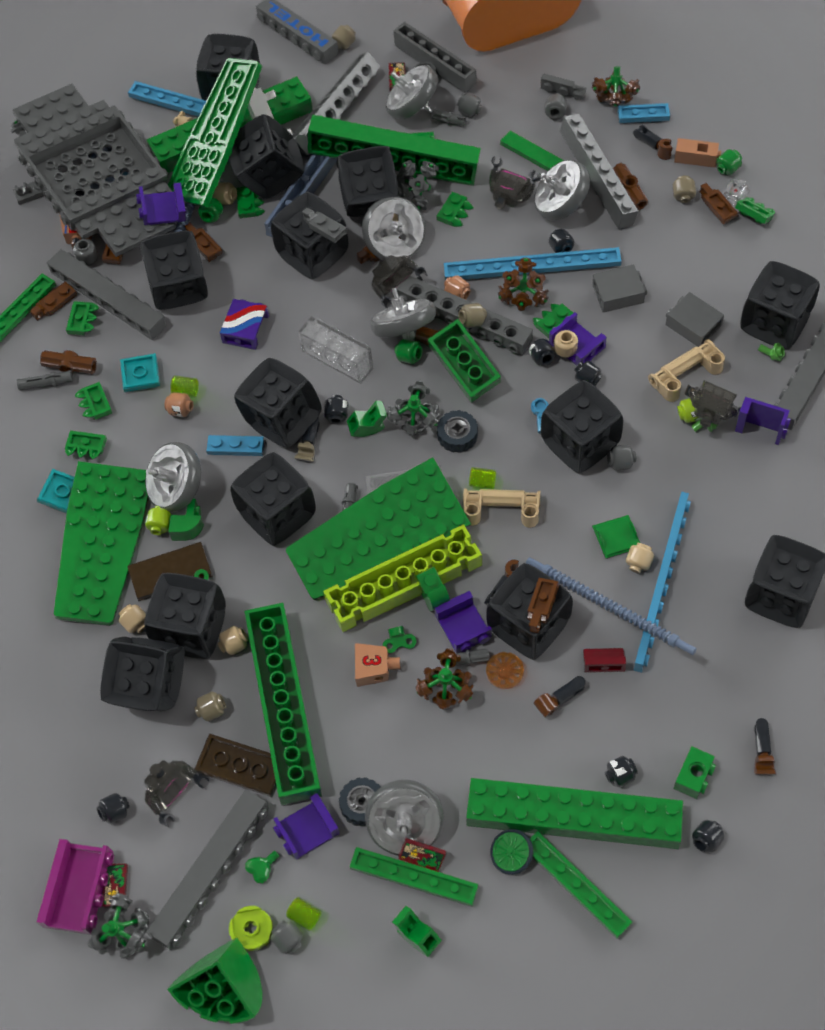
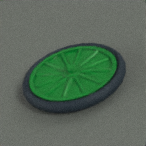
(511, 851)

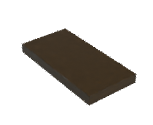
(179, 561)
(237, 765)

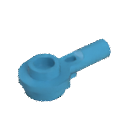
(538, 407)

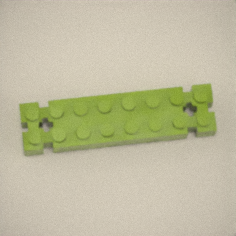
(396, 581)

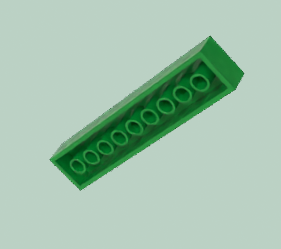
(289, 104)
(334, 137)
(282, 704)
(575, 813)

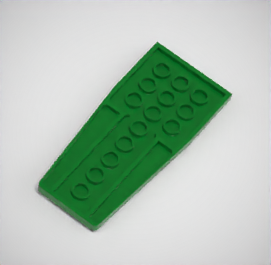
(215, 132)
(378, 528)
(99, 541)

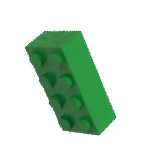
(464, 360)

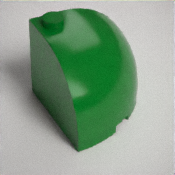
(221, 985)

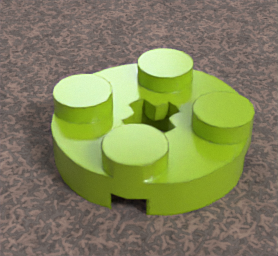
(259, 918)

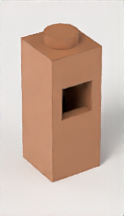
(697, 152)

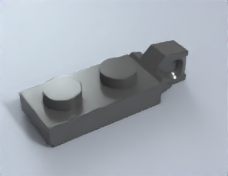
(562, 86)
(324, 225)

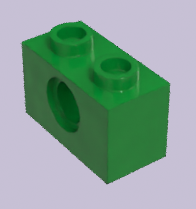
(689, 783)

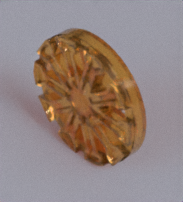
(504, 670)

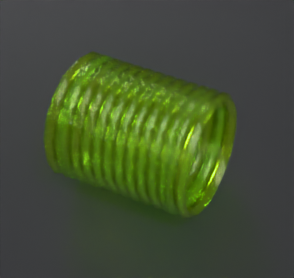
(184, 385)
(482, 478)
(303, 913)

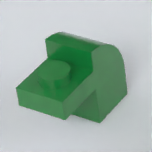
(367, 422)
(186, 526)
(433, 590)
(416, 932)

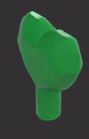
(261, 867)

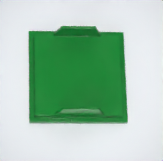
(616, 536)

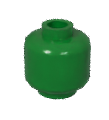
(729, 162)
(213, 211)
(408, 351)

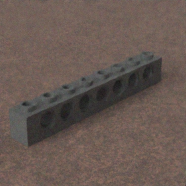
(359, 74)
(448, 308)

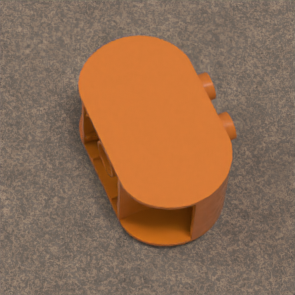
(503, 22)

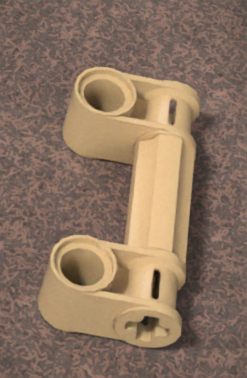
(665, 379)
(527, 501)

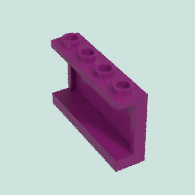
(75, 887)

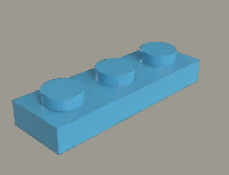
(643, 113)
(235, 445)

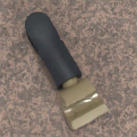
(306, 448)

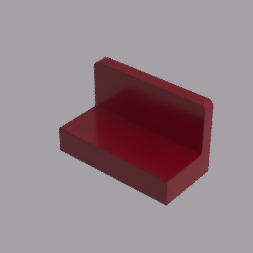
(604, 660)

